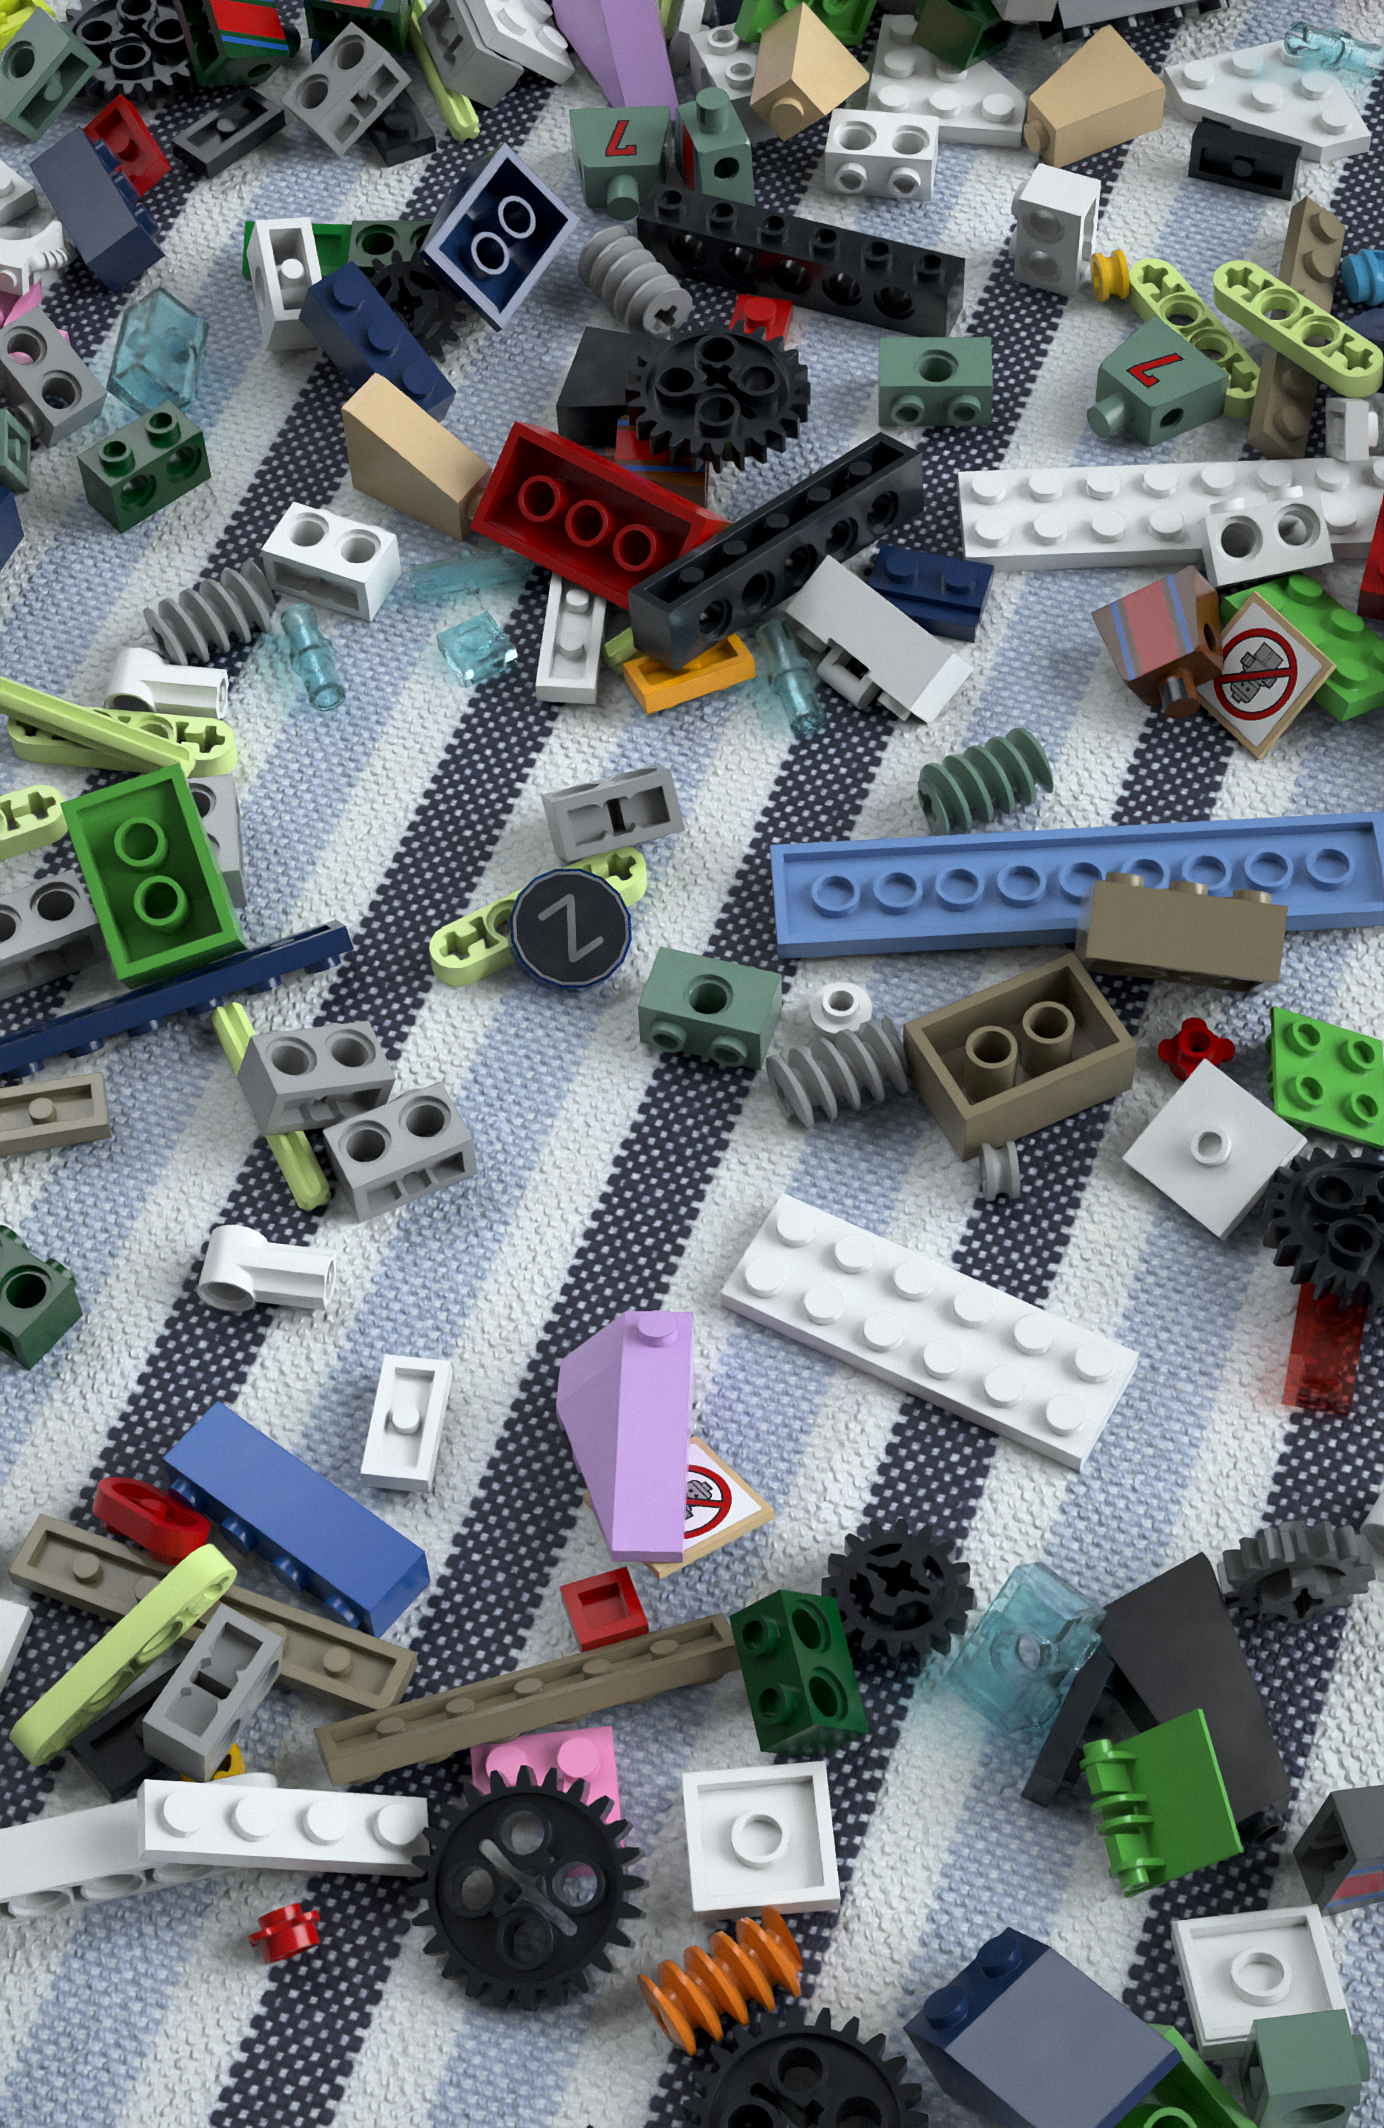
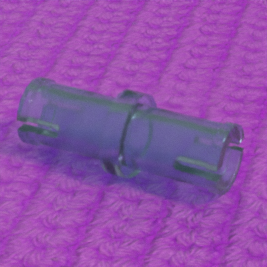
(1334, 49)
(467, 573)
(312, 657)
(791, 677)

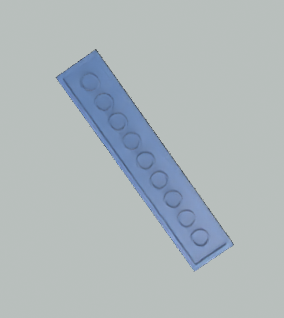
(1031, 883)

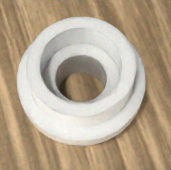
(839, 994)

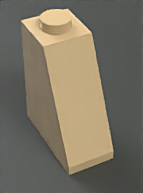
(801, 72)
(1094, 102)
(411, 459)

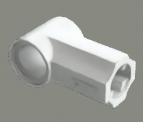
(148, 684)
(248, 1269)

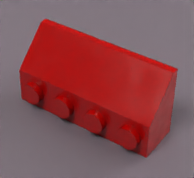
(586, 514)

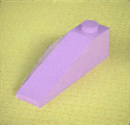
(622, 49)
(629, 1429)

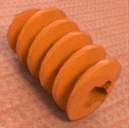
(724, 1980)

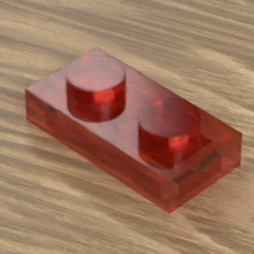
(1323, 1354)

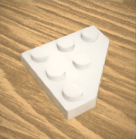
(1271, 97)
(971, 104)

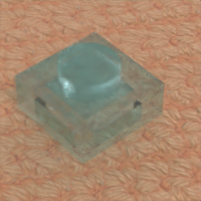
(477, 649)

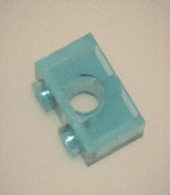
(158, 354)
(990, 1667)

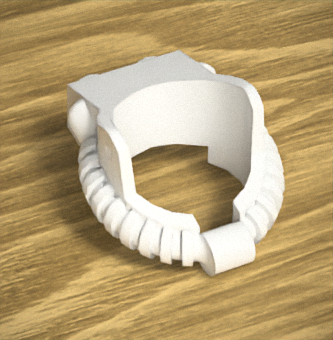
(32, 257)

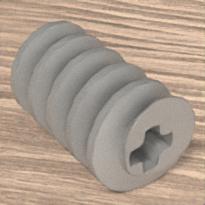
(633, 283)
(212, 614)
(838, 1071)

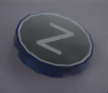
(569, 930)

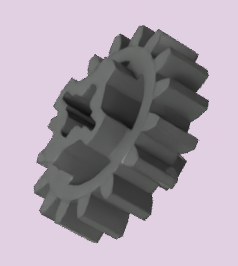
(1296, 1571)

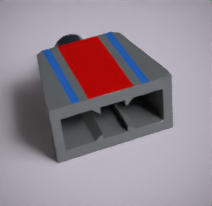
(1345, 1851)

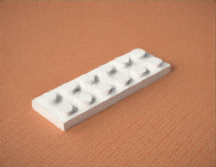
(930, 1331)

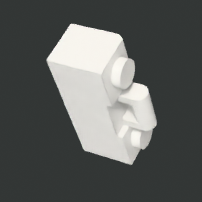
(858, 622)

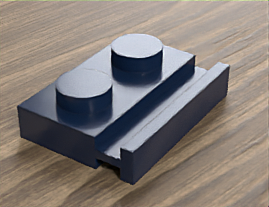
(934, 590)

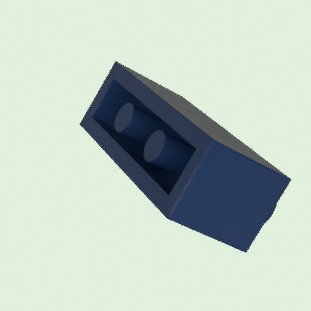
(98, 208)
(369, 338)

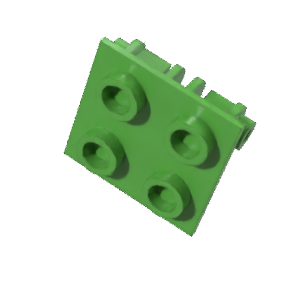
(1326, 1078)
(1161, 1803)

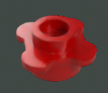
(1194, 1034)
(286, 1933)

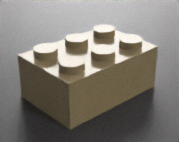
(1181, 934)
(1019, 1056)

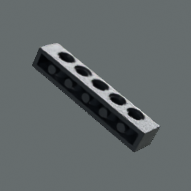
(802, 262)
(775, 550)

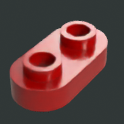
(150, 1518)

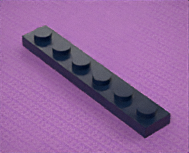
(194, 990)

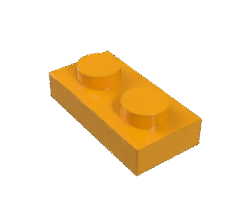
(714, 670)

